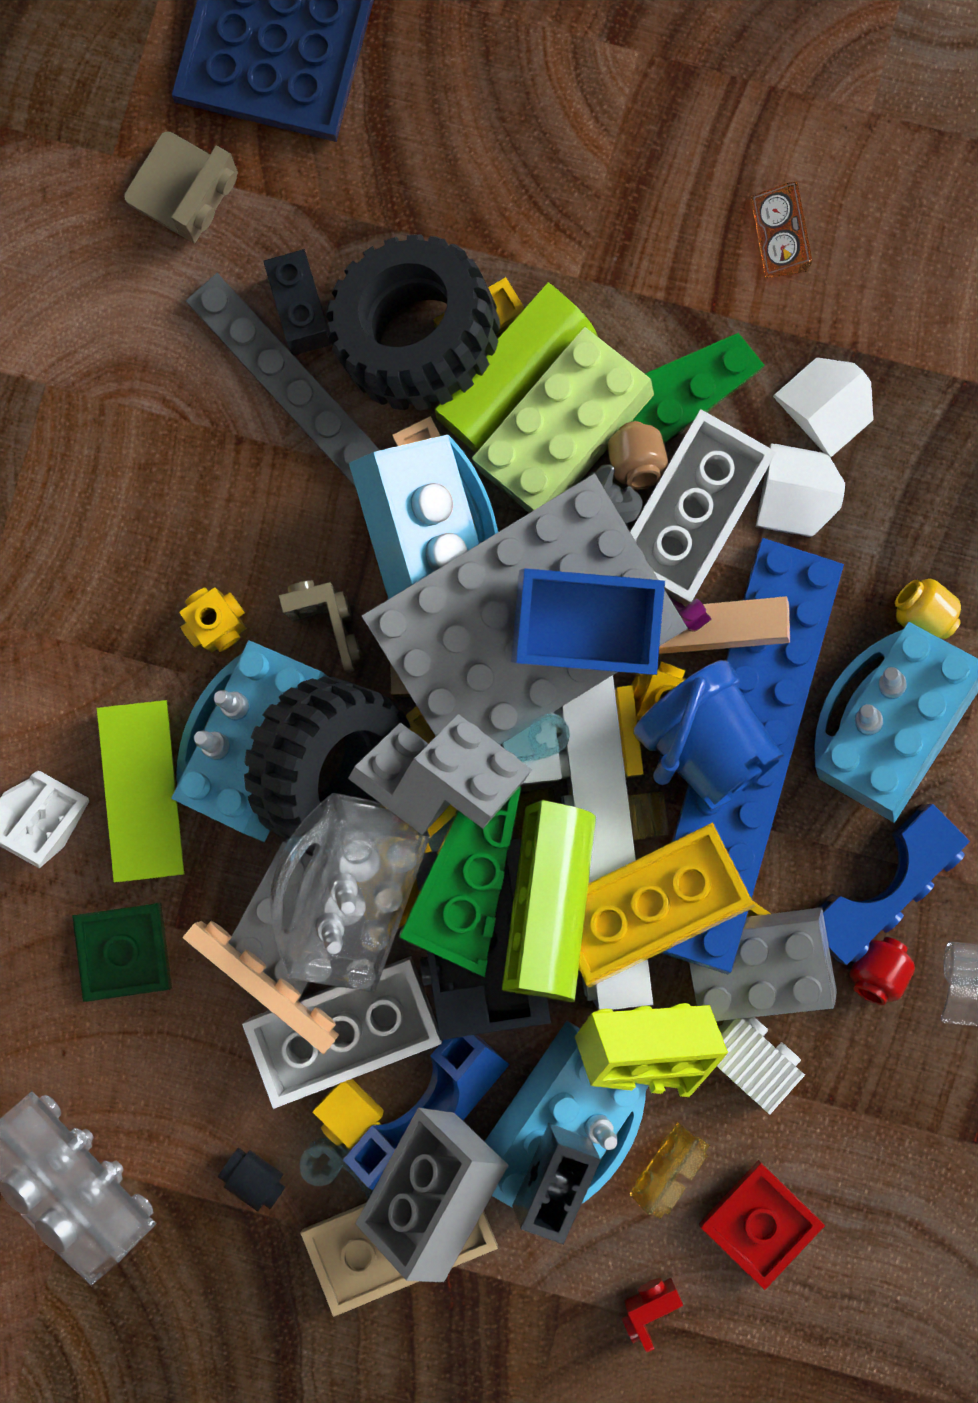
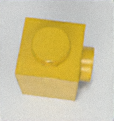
(347, 1113)

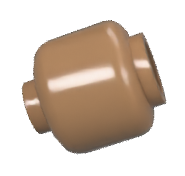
(637, 455)

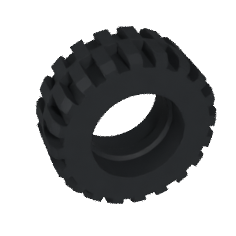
(387, 283)
(297, 739)

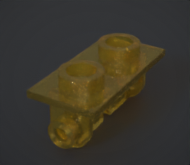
(656, 1186)

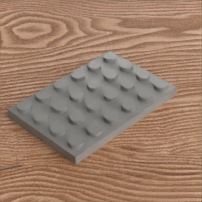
(457, 624)

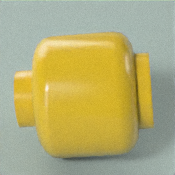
(928, 607)

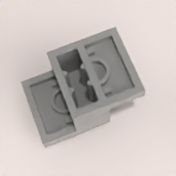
(455, 769)

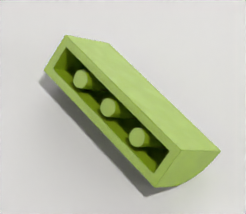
(516, 366)
(140, 790)
(549, 901)

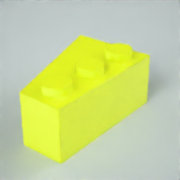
(651, 1047)

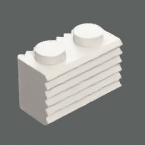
(756, 1064)

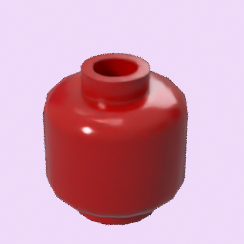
(883, 971)

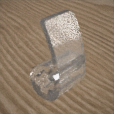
(962, 974)

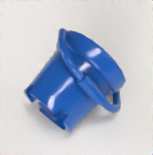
(708, 736)

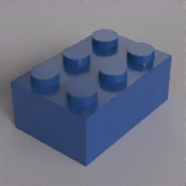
(588, 621)

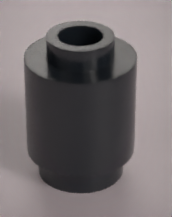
(252, 1179)

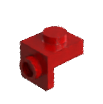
(652, 1302)

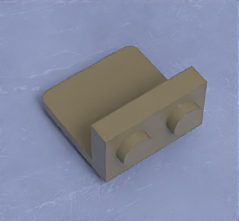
(182, 185)
(309, 600)

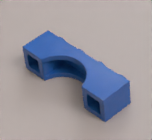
(924, 847)
(460, 1078)

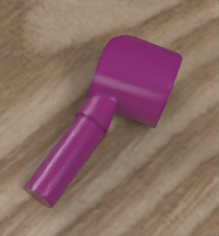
(693, 614)

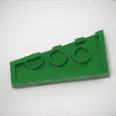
(697, 383)
(462, 890)

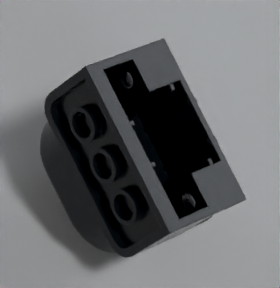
(473, 1003)

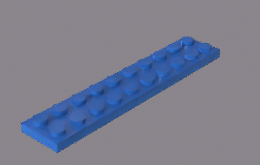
(776, 687)

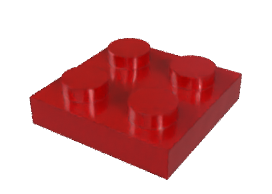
(761, 1225)

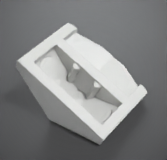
(829, 402)
(799, 491)
(39, 817)

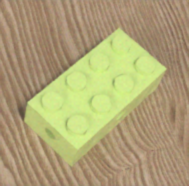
(564, 422)

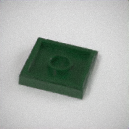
(122, 952)

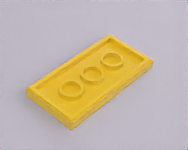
(659, 903)

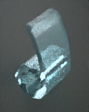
(542, 751)
(326, 1174)

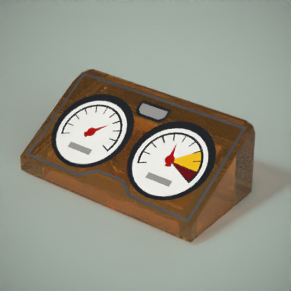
(782, 230)

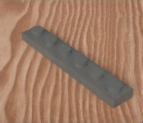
(281, 374)

